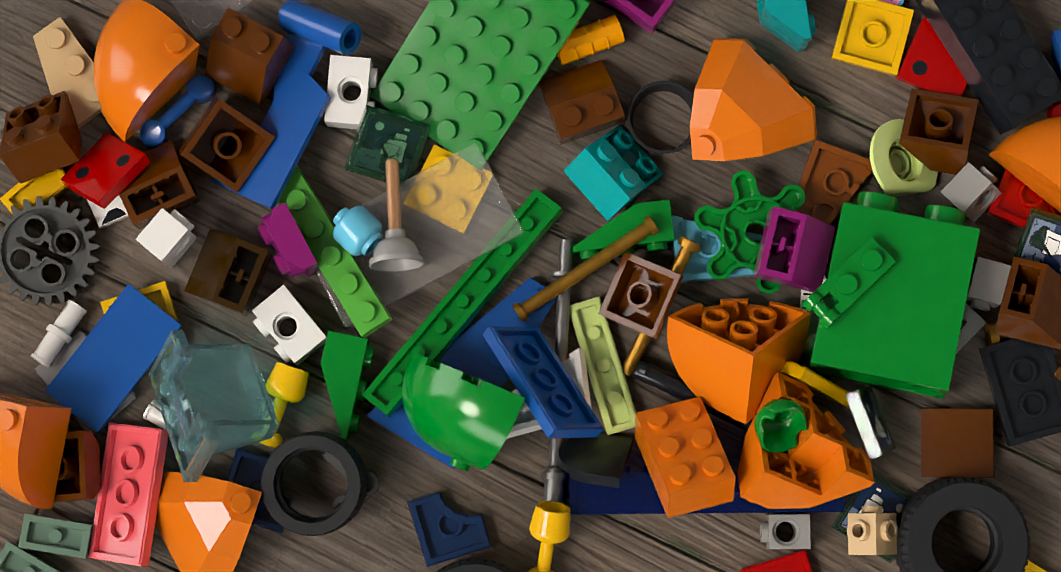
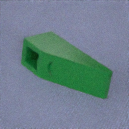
(628, 220)
(343, 371)

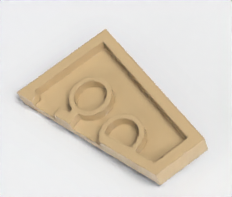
(68, 69)

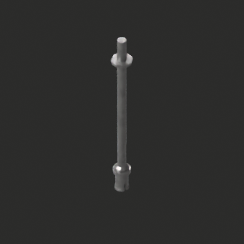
(554, 476)

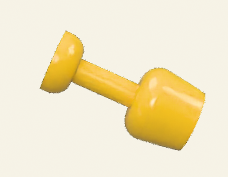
(286, 385)
(550, 526)

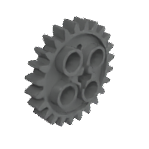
(57, 223)

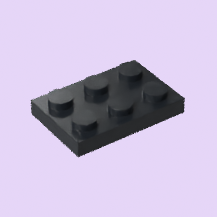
(1024, 389)

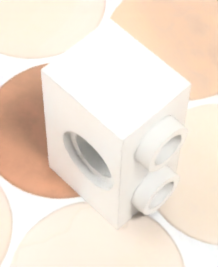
(346, 72)
(167, 236)
(282, 306)

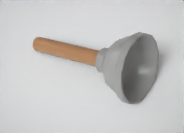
(396, 250)

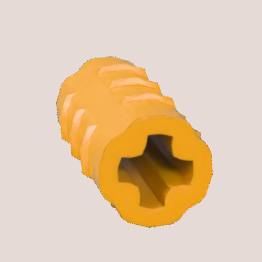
(591, 39)

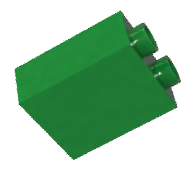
(911, 319)

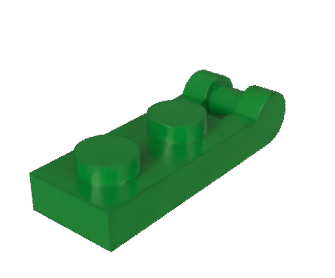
(850, 282)

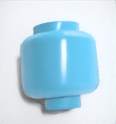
(357, 230)

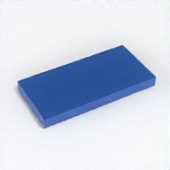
(113, 358)
(543, 382)

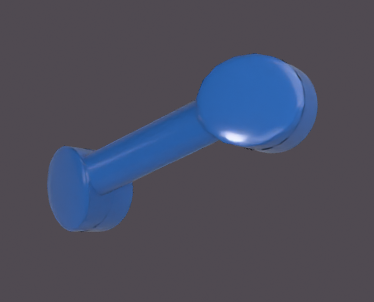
(199, 89)

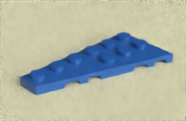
(473, 357)

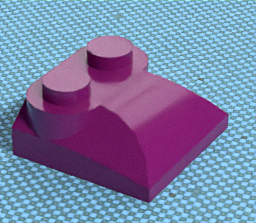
(293, 252)

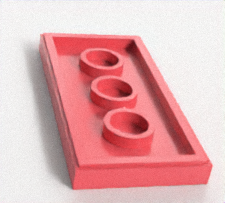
(128, 494)

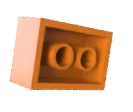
(684, 457)

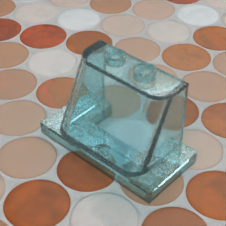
(210, 400)

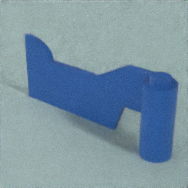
(297, 96)

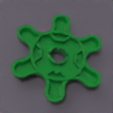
(731, 225)

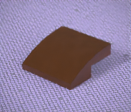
(957, 443)

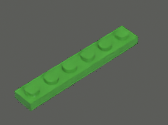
(334, 261)

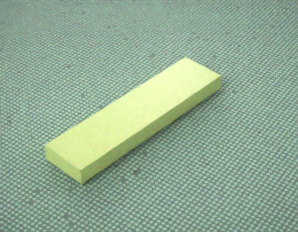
(603, 366)

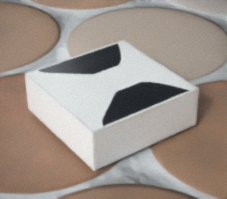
(111, 214)

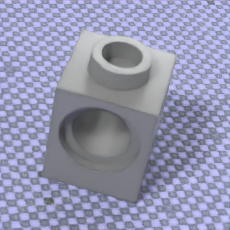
(972, 191)
(987, 283)
(801, 531)

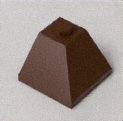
(939, 129)

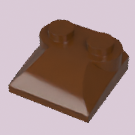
(640, 295)
(79, 468)

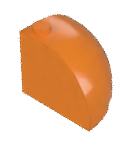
(140, 64)
(1035, 158)
(735, 350)
(31, 448)

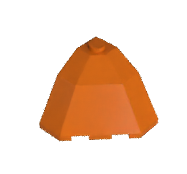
(746, 106)
(812, 472)
(204, 521)

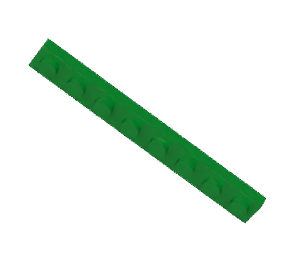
(464, 301)

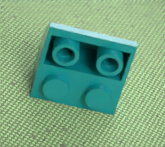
(787, 21)
(613, 172)

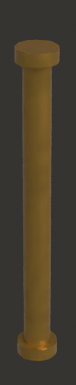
(585, 269)

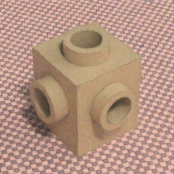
(872, 532)

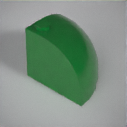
(458, 412)

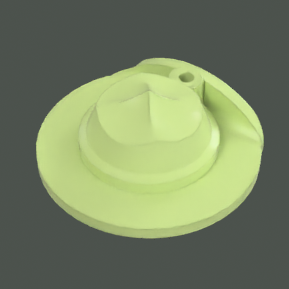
(896, 167)

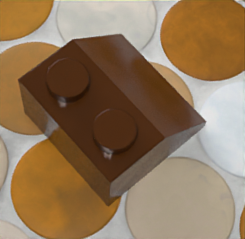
(246, 56)
(582, 102)
(225, 144)

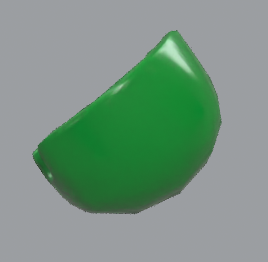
(779, 425)

